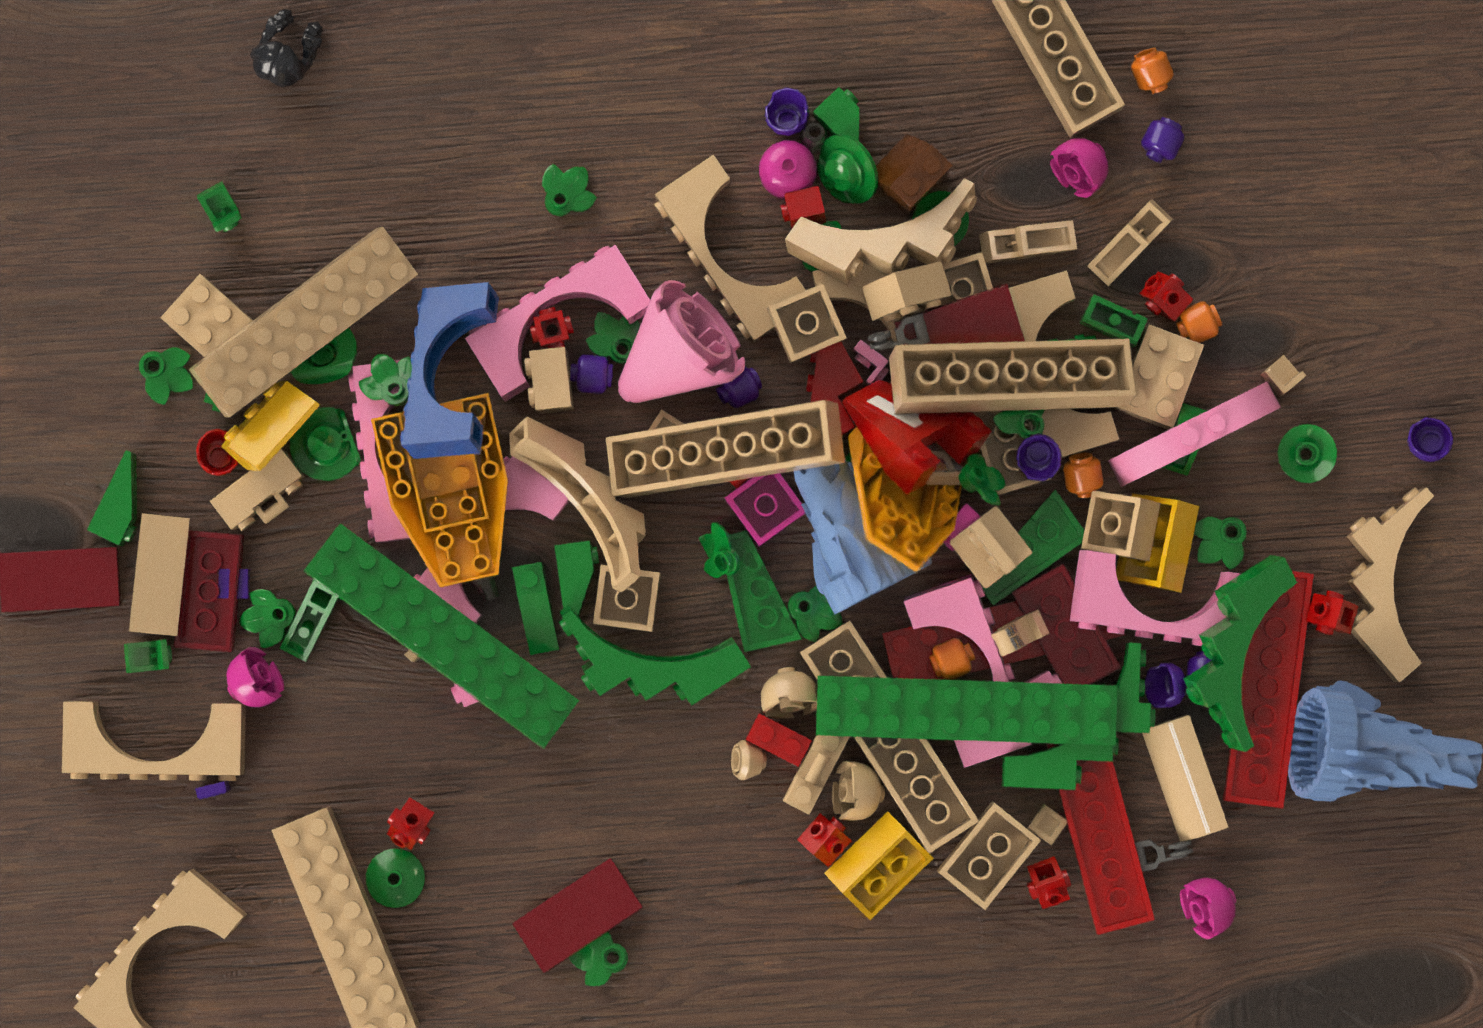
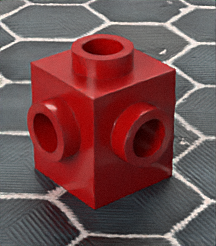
(1165, 295)
(551, 317)
(1331, 613)
(409, 824)
(825, 839)
(1048, 883)

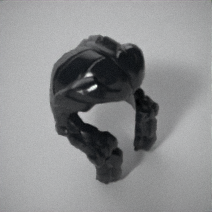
(278, 61)

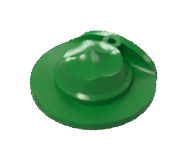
(847, 169)
(329, 362)
(325, 445)

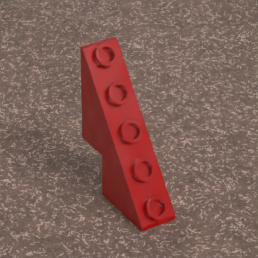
(833, 378)

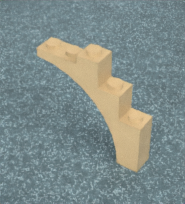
(886, 249)
(564, 465)
(1374, 584)

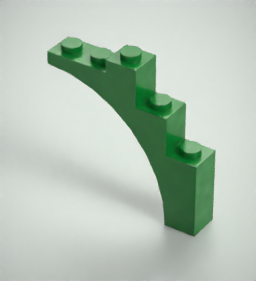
(1226, 644)
(610, 665)
(1057, 765)

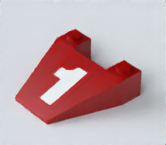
(902, 439)

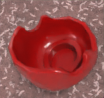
(212, 456)

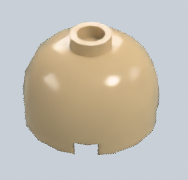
(788, 693)
(857, 792)

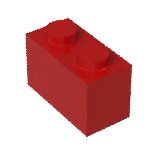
(778, 739)

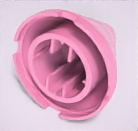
(679, 347)

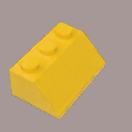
(269, 425)
(1169, 548)
(878, 865)

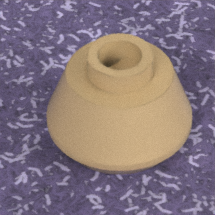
(747, 760)

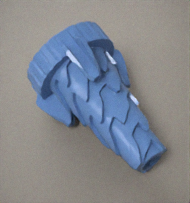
(843, 559)
(1349, 747)

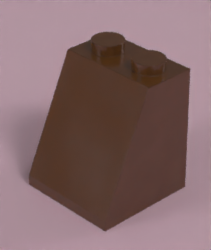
(911, 172)

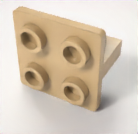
(990, 547)

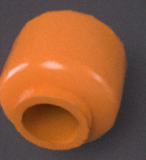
(1152, 70)
(1199, 322)
(1083, 474)
(952, 659)

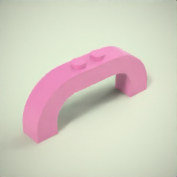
(1194, 434)

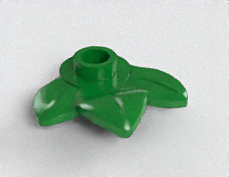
(570, 187)
(611, 334)
(169, 376)
(385, 377)
(1013, 422)
(981, 478)
(1216, 543)
(721, 555)
(263, 617)
(816, 617)
(594, 960)

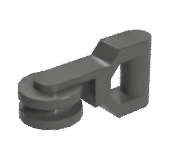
(881, 341)
(1180, 851)

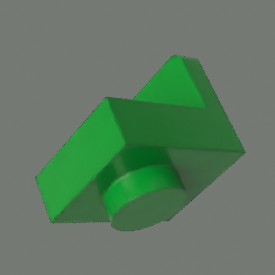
(220, 207)
(147, 656)

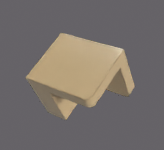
(1282, 376)

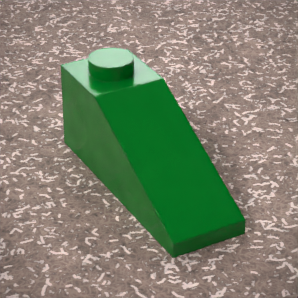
(118, 507)
(575, 572)
(535, 607)
(309, 621)

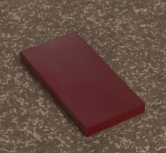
(973, 319)
(59, 579)
(203, 617)
(1073, 652)
(577, 915)

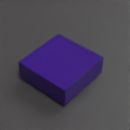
(244, 583)
(213, 790)

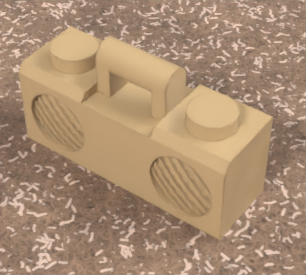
(255, 488)
(814, 772)

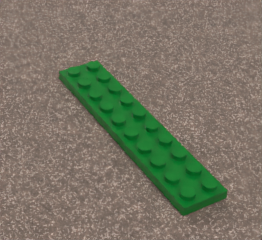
(441, 635)
(966, 710)

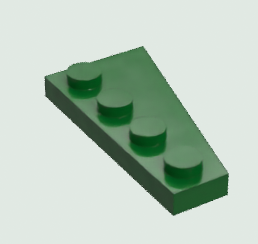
(1049, 535)
(756, 602)

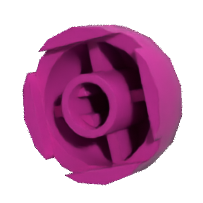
(1080, 165)
(787, 168)
(253, 680)
(1209, 905)

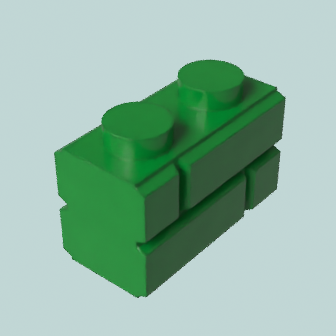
(1113, 320)

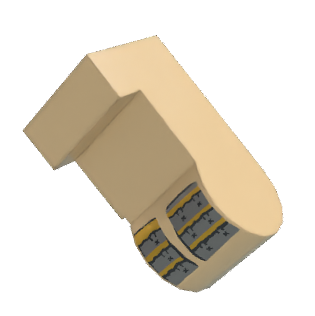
(1020, 632)

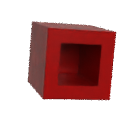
(805, 204)

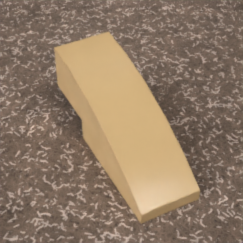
(1028, 241)
(1130, 242)

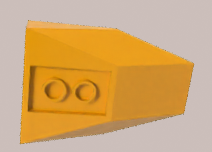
(449, 502)
(900, 523)

